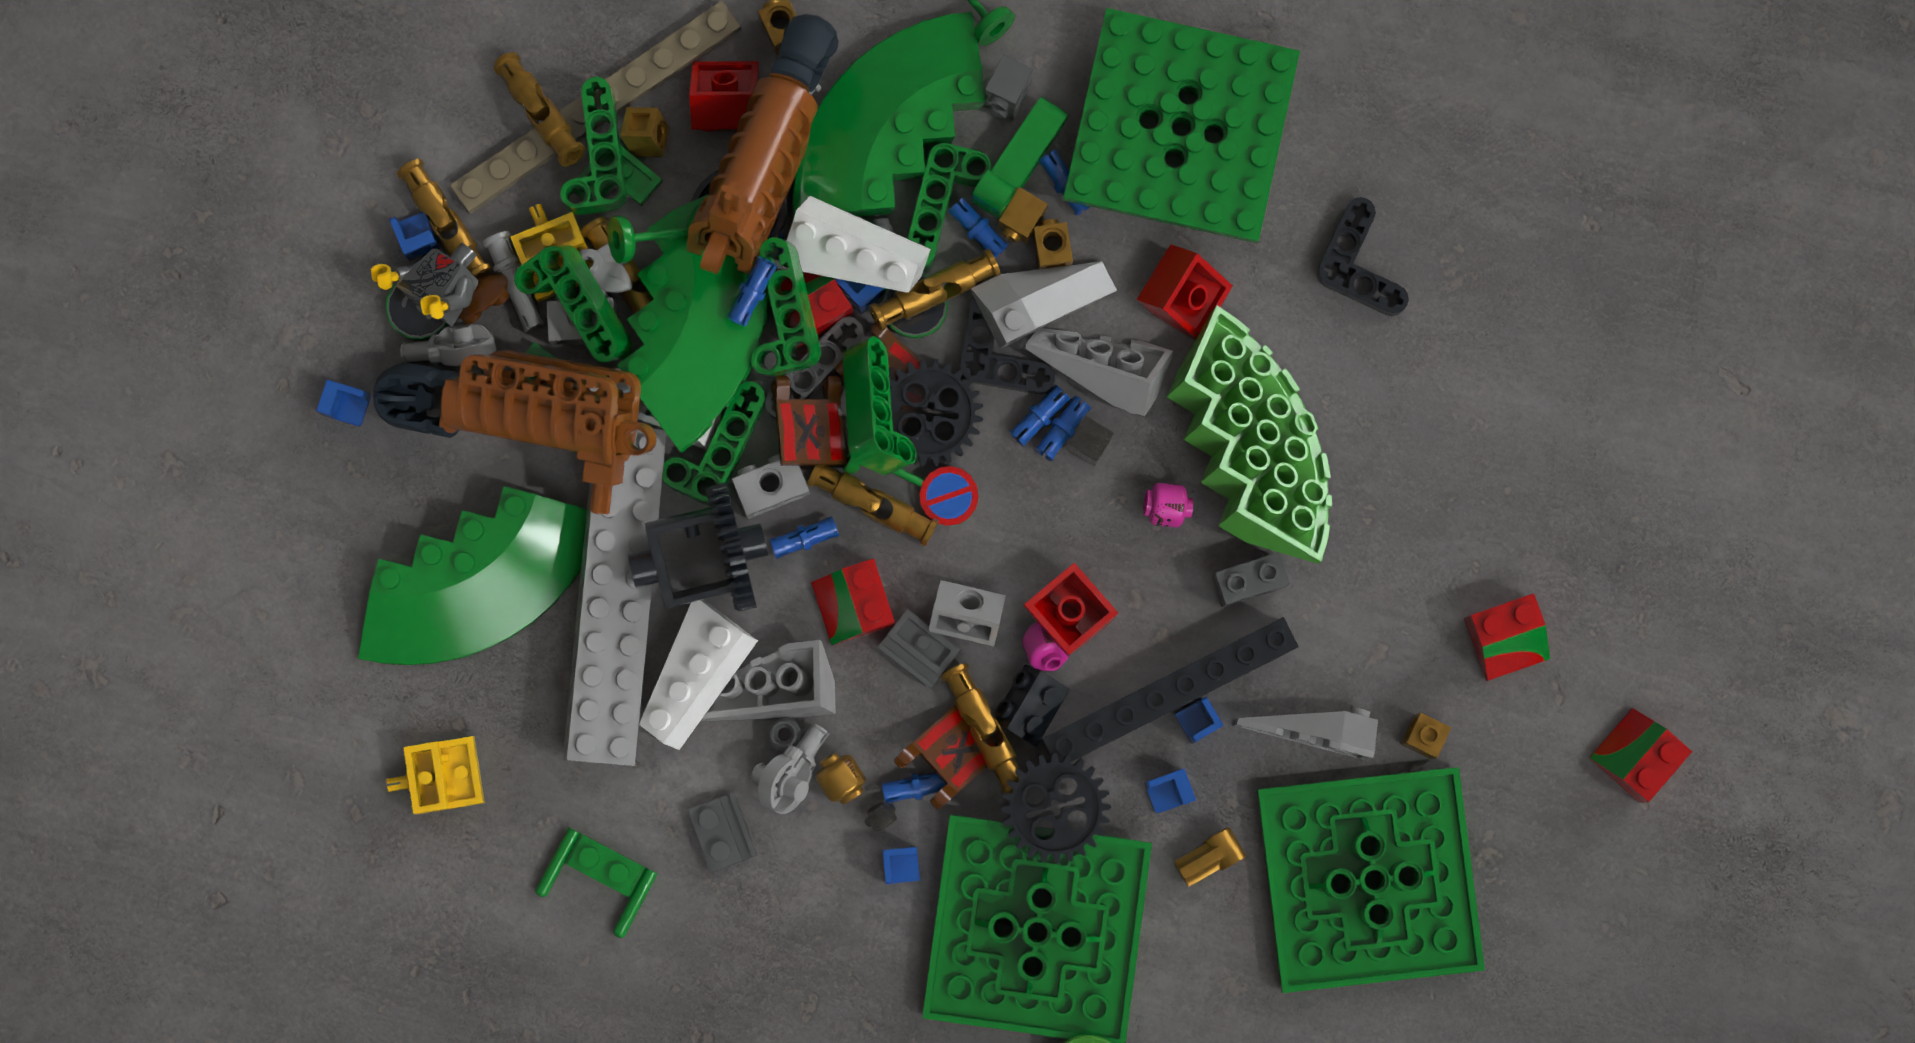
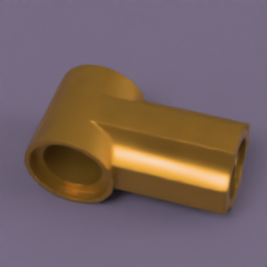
(1215, 854)

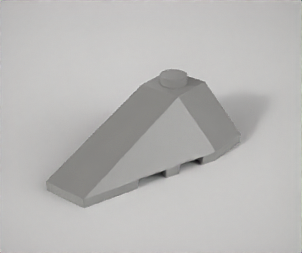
(1033, 299)
(1113, 371)
(781, 685)
(1337, 732)

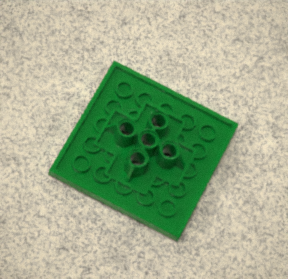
(1238, 91)
(1318, 833)
(981, 975)

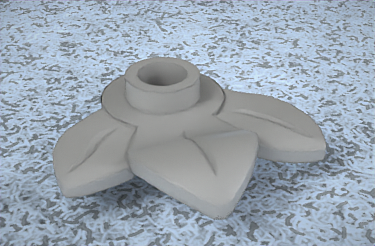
(608, 273)

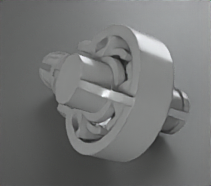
(451, 346)
(789, 773)

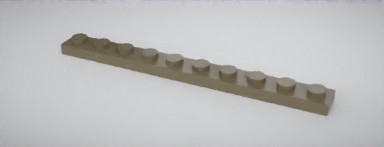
(628, 86)

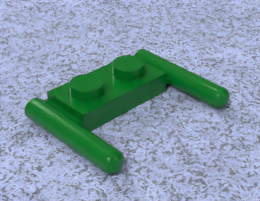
(605, 867)

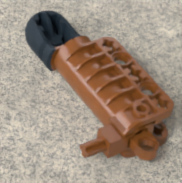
(764, 150)
(513, 407)

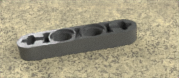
(821, 372)

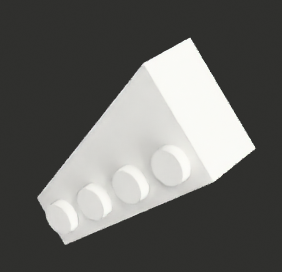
(854, 249)
(695, 673)

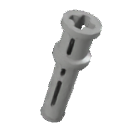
(507, 264)

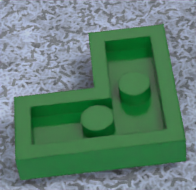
(639, 179)

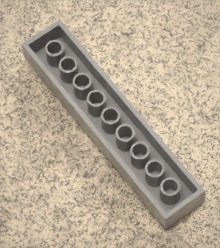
(613, 618)

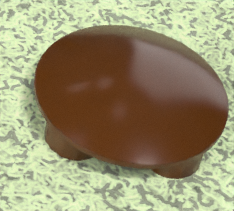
(489, 292)

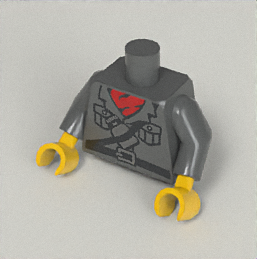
(434, 283)

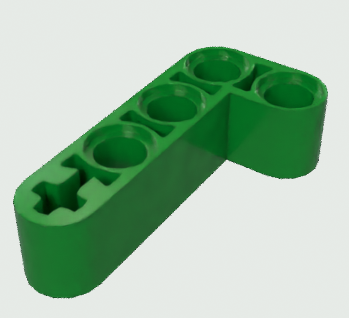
(597, 146)
(1019, 158)
(945, 179)
(782, 307)
(605, 339)
(870, 410)
(721, 441)

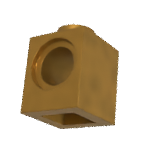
(772, 10)
(645, 131)
(1022, 216)
(1056, 258)
(1426, 735)

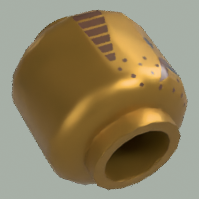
(840, 778)

